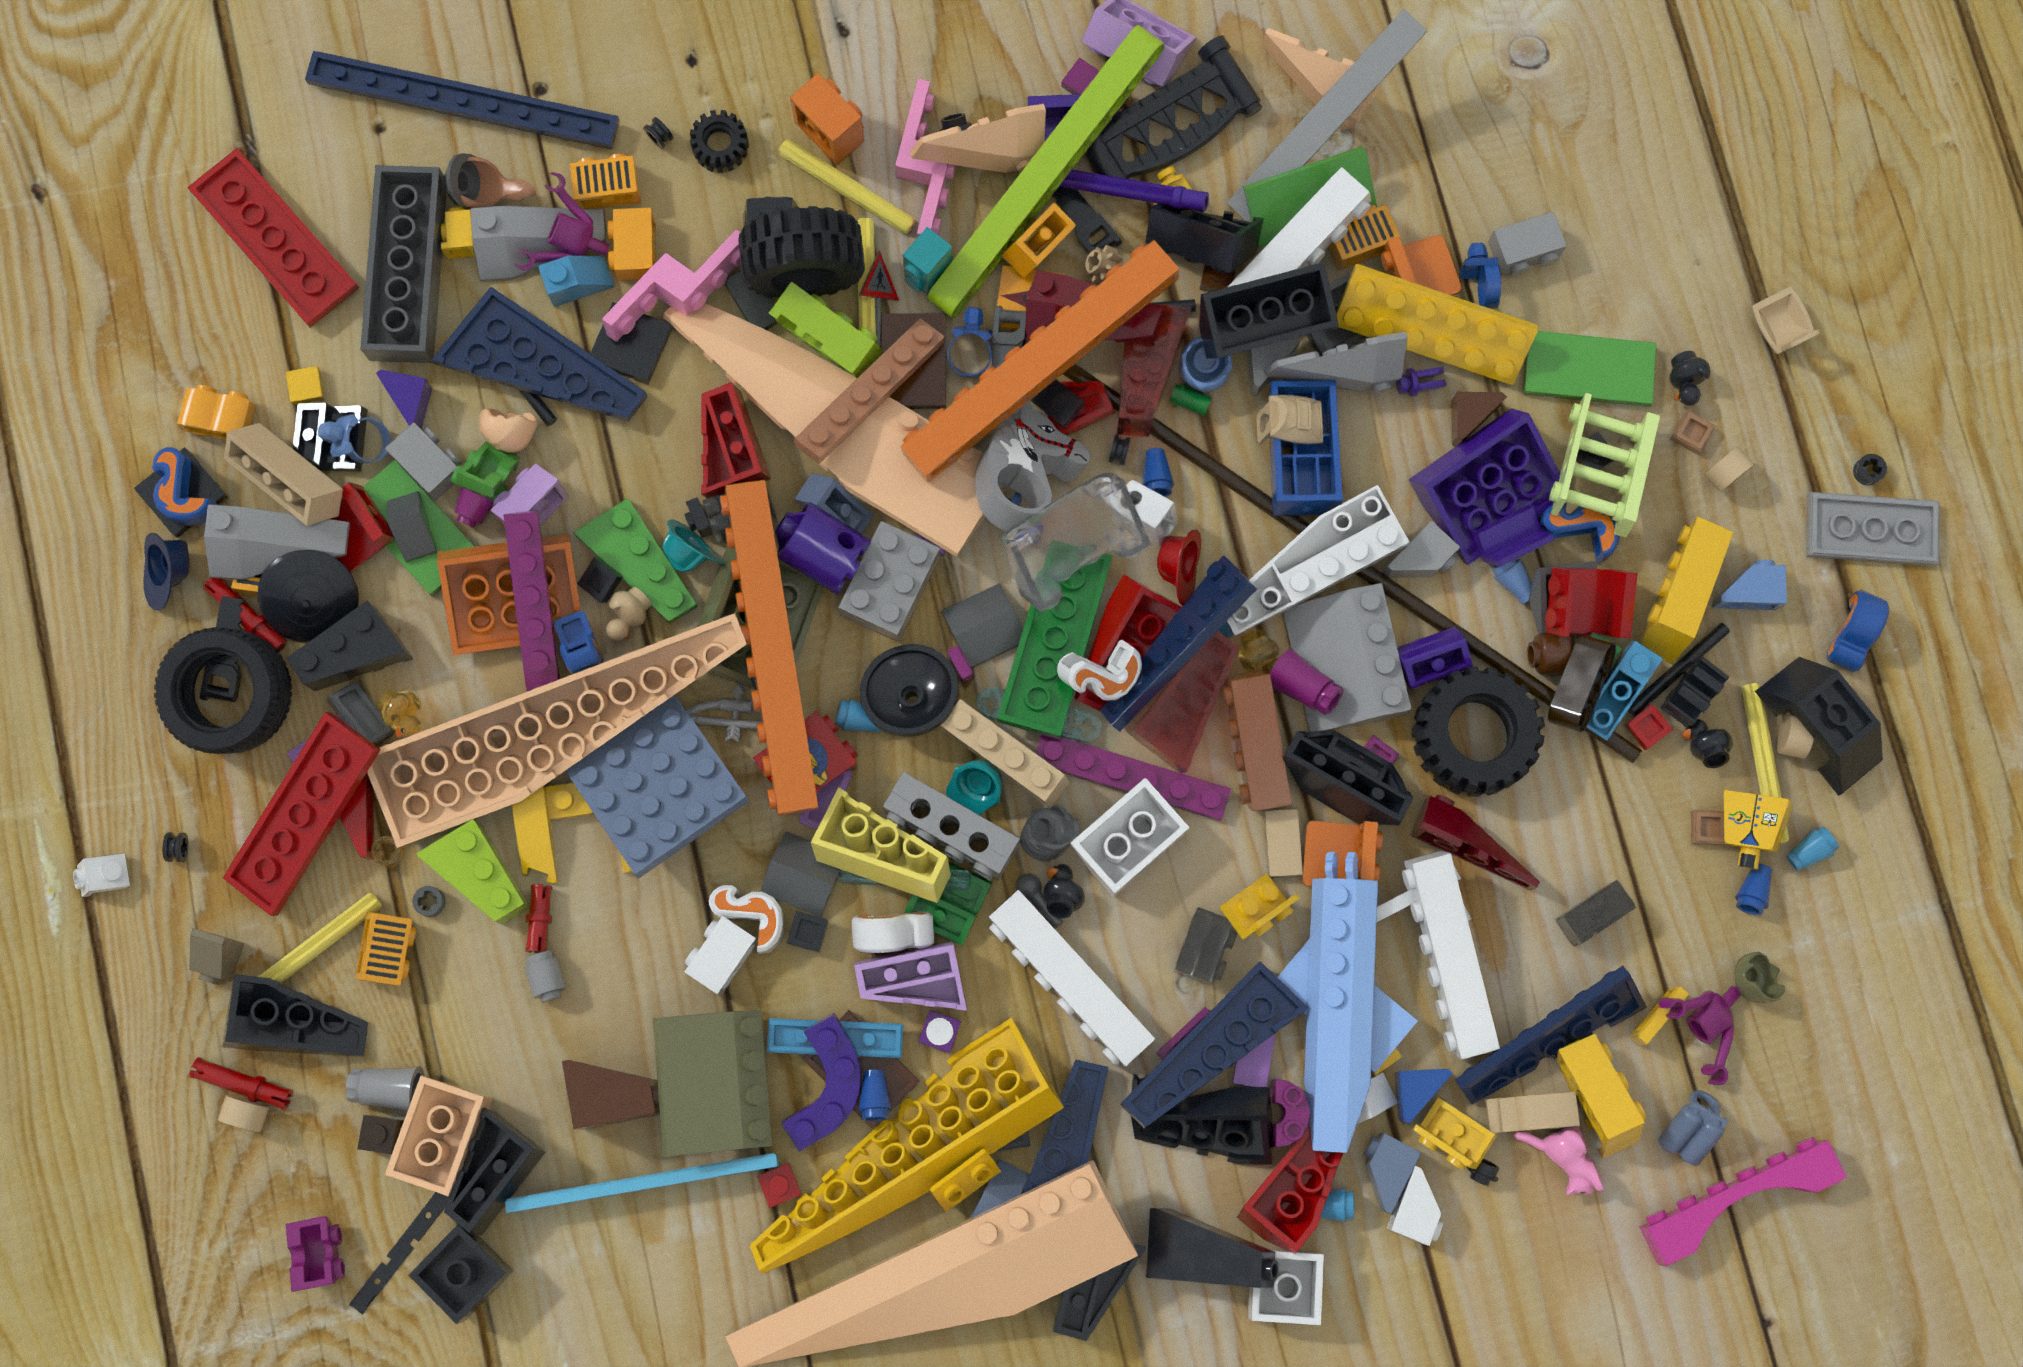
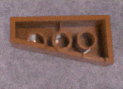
(1257, 740)

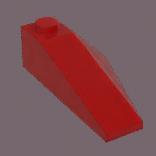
(1292, 1196)

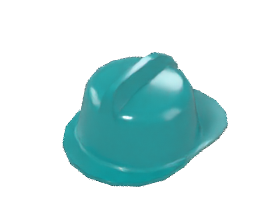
(686, 548)

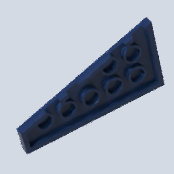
(522, 352)

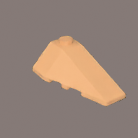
(1312, 70)
(987, 145)

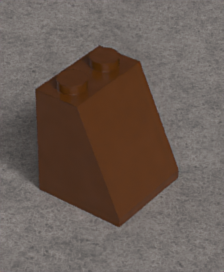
(607, 1096)

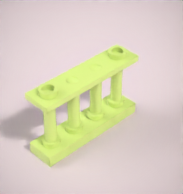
(1636, 460)

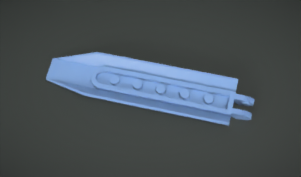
(1340, 1002)

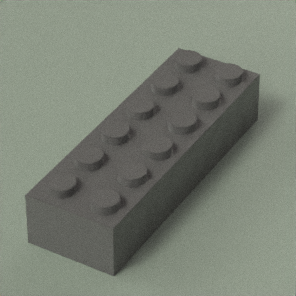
(403, 264)

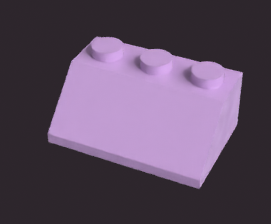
(1116, 19)

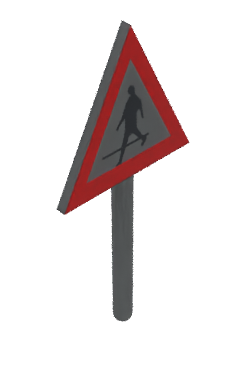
(878, 286)

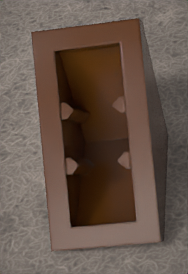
(1471, 410)

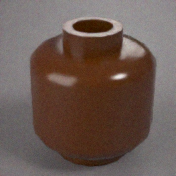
(1549, 653)

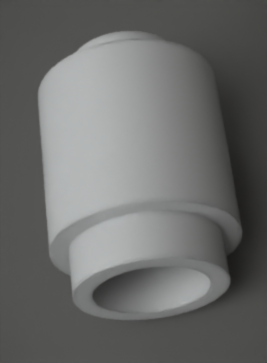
(544, 976)

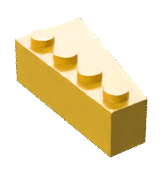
(1686, 589)

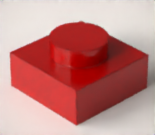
(1648, 727)
(779, 1185)

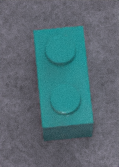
(926, 260)

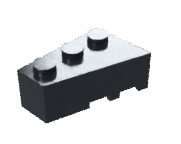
(1204, 237)
(348, 649)
(492, 1172)

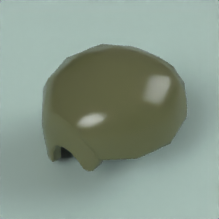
(1757, 978)

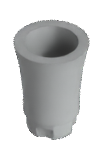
(383, 1087)

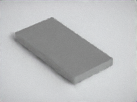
(1872, 529)

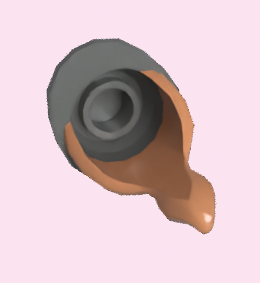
(479, 183)

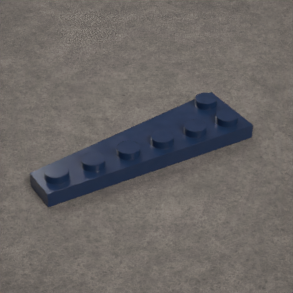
(1194, 624)
(1605, 1002)
(1231, 1030)
(1072, 1128)

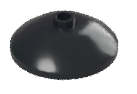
(908, 673)

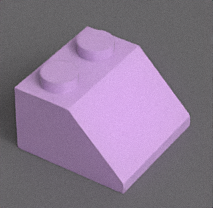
(533, 491)

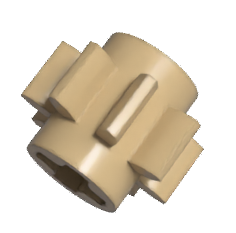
(1101, 261)

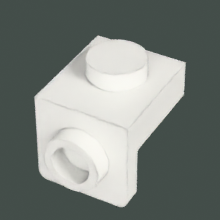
(101, 874)

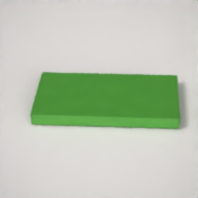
(1285, 194)
(1579, 364)
(396, 482)

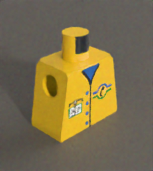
(1754, 824)

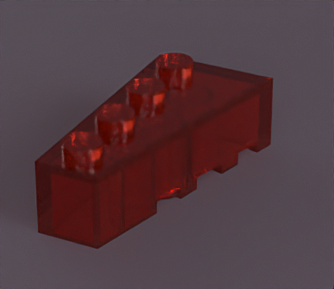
(1147, 372)
(1181, 710)

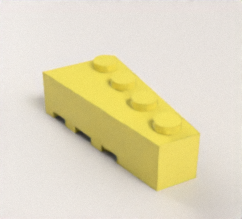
(876, 849)

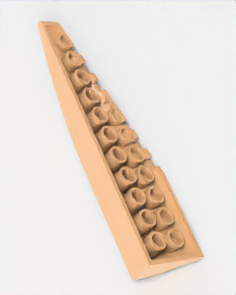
(798, 386)
(533, 737)
(958, 1277)

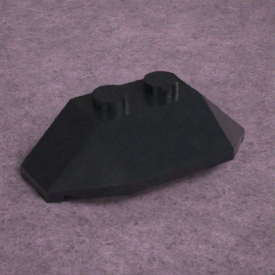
(1336, 774)

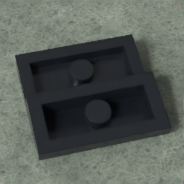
(316, 450)

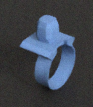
(339, 432)

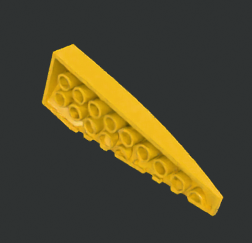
(980, 1104)

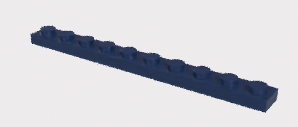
(462, 100)

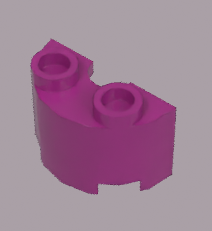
(1294, 1113)
(314, 1253)

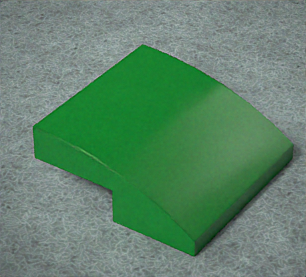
(955, 909)

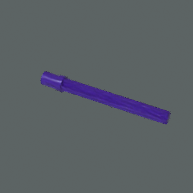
(1177, 196)

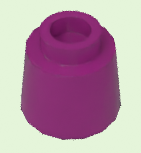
(472, 507)

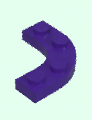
(841, 1088)

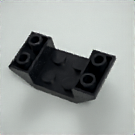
(1832, 717)

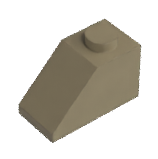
(213, 956)

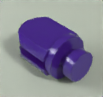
(1409, 381)

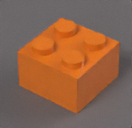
(828, 118)

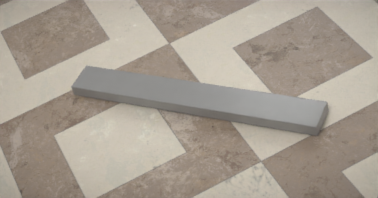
(1337, 103)

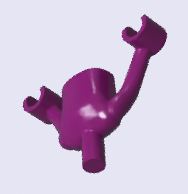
(567, 232)
(1707, 1022)

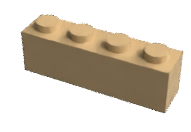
(283, 474)
(1005, 753)

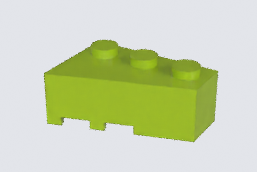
(826, 331)
(477, 871)

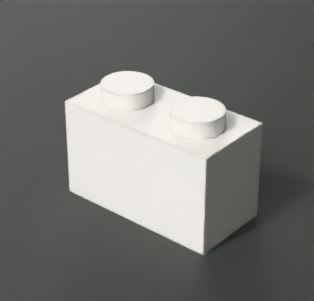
(720, 955)

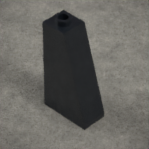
(1201, 1253)

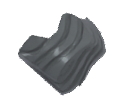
(1048, 833)

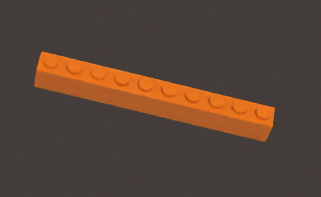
(1039, 361)
(770, 648)

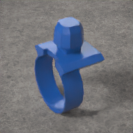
(1488, 274)
(974, 319)

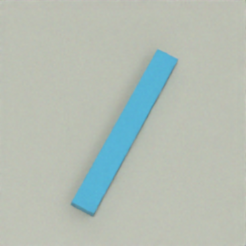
(642, 1182)

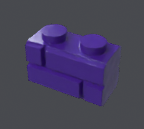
(1434, 657)

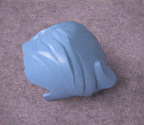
(1200, 372)

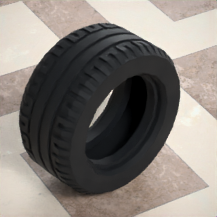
(177, 690)

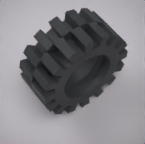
(713, 124)

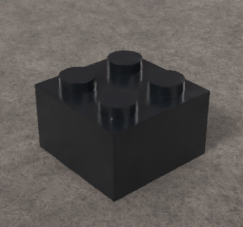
(460, 1273)

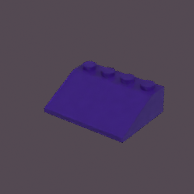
(1487, 479)

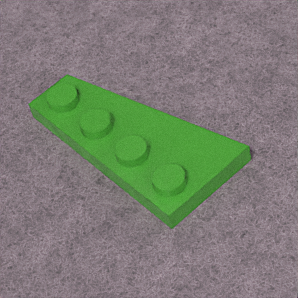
(631, 550)

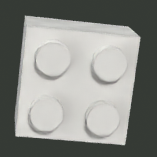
(1295, 1292)

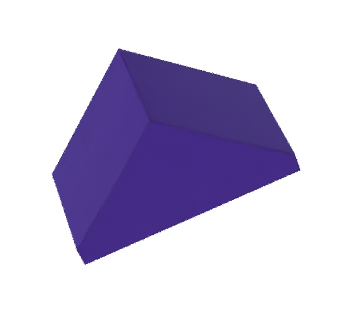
(409, 394)

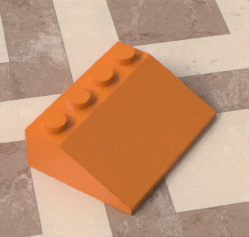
(481, 594)

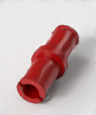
(538, 918)

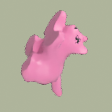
(1568, 1151)

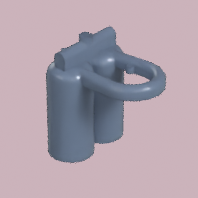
(1694, 1129)

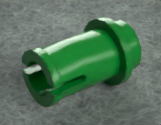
(1190, 399)

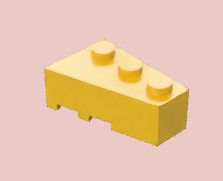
(1602, 1094)

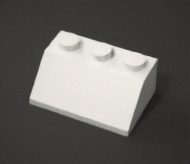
(1129, 837)

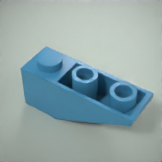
(1622, 687)

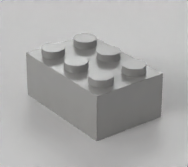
(889, 581)

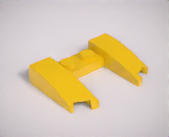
(534, 826)

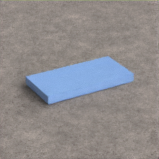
(1390, 1020)

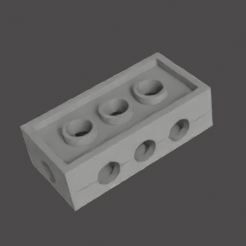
(912, 794)

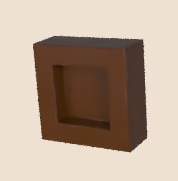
(1214, 280)

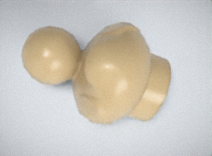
(630, 609)

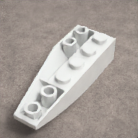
(1323, 556)

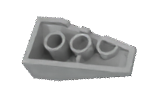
(505, 230)
(1362, 368)
(247, 540)

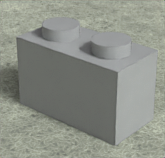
(1527, 244)
(424, 460)

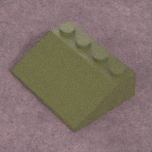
(801, 601)
(712, 1082)

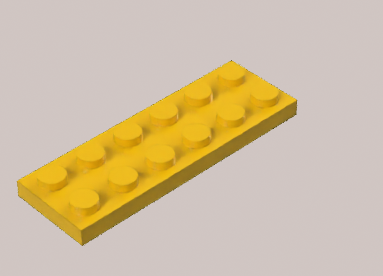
(1436, 324)

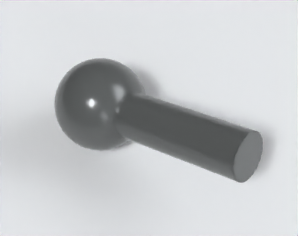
(1031, 888)

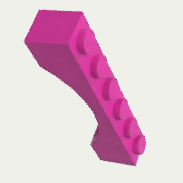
(1681, 1230)

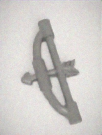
(726, 704)

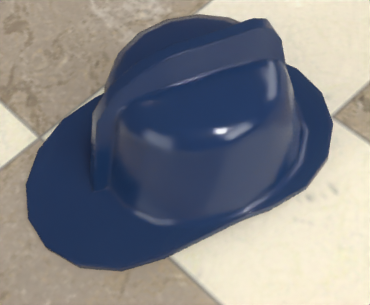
(164, 568)

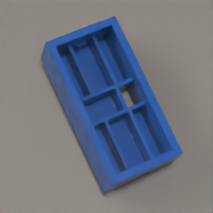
(1311, 475)

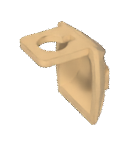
(1783, 320)
(1291, 420)

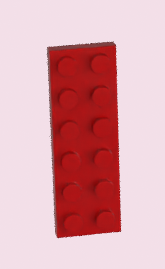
(273, 237)
(301, 813)

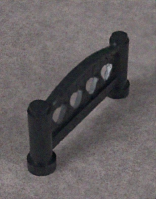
(1217, 75)

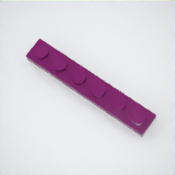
(531, 598)
(1125, 773)

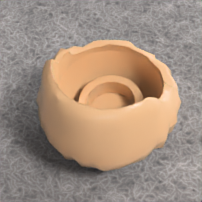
(507, 431)

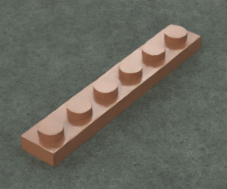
(869, 391)

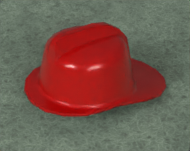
(1179, 561)

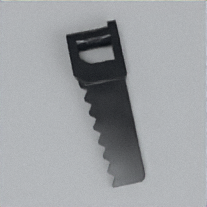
(1086, 219)
(224, 664)

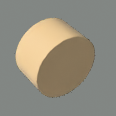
(1729, 469)
(1793, 737)
(243, 1113)

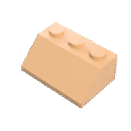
(436, 1135)

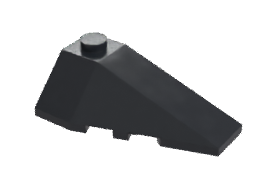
(278, 1019)
(1222, 1122)

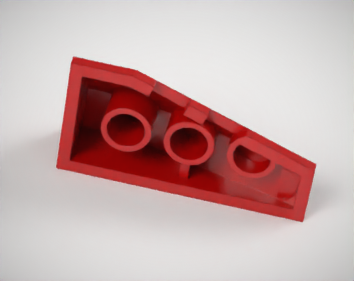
(1131, 615)

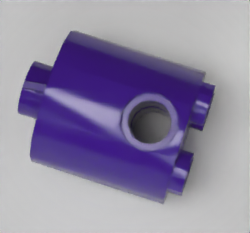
(820, 546)

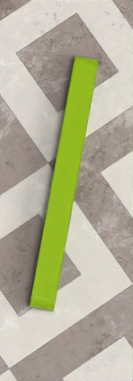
(1046, 171)

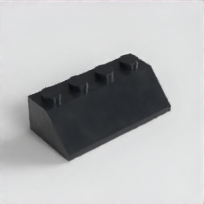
(1266, 311)

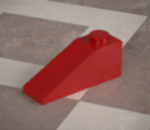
(359, 818)

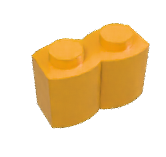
(213, 413)

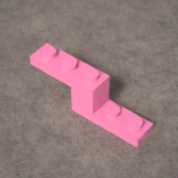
(923, 171)
(673, 285)

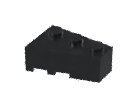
(1087, 1302)

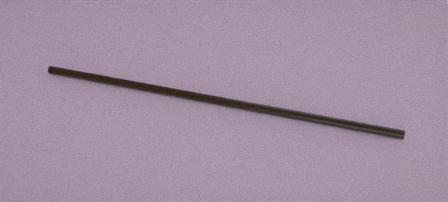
(1370, 574)

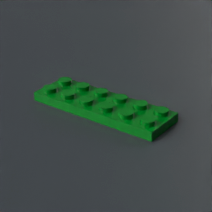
(1034, 692)

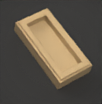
(1283, 843)

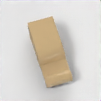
(1532, 1112)

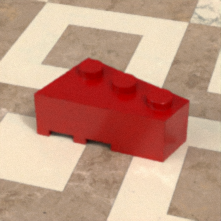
(729, 442)

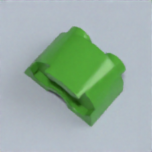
(486, 471)

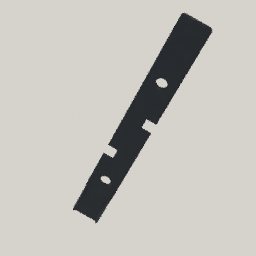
(399, 1252)

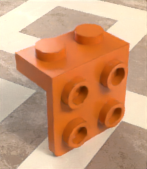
(1423, 263)
(1342, 839)

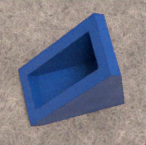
(1415, 1090)

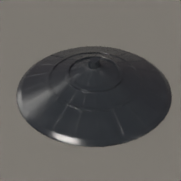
(306, 594)

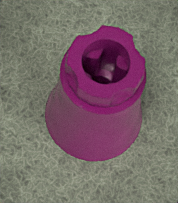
(1305, 683)

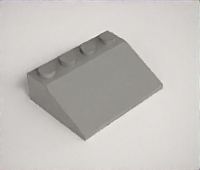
(1355, 646)

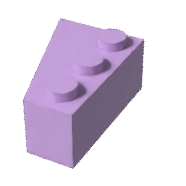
(914, 977)

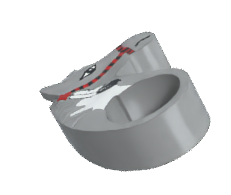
(1021, 457)

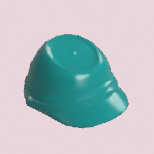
(975, 786)

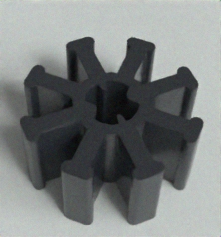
(1694, 692)

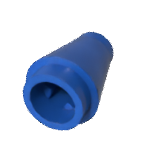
(1157, 472)
(1755, 891)
(874, 1097)

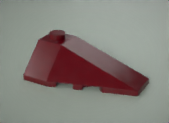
(1054, 291)
(1456, 833)

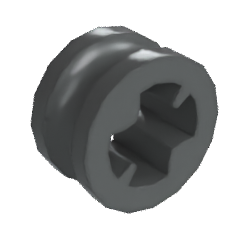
(435, 909)

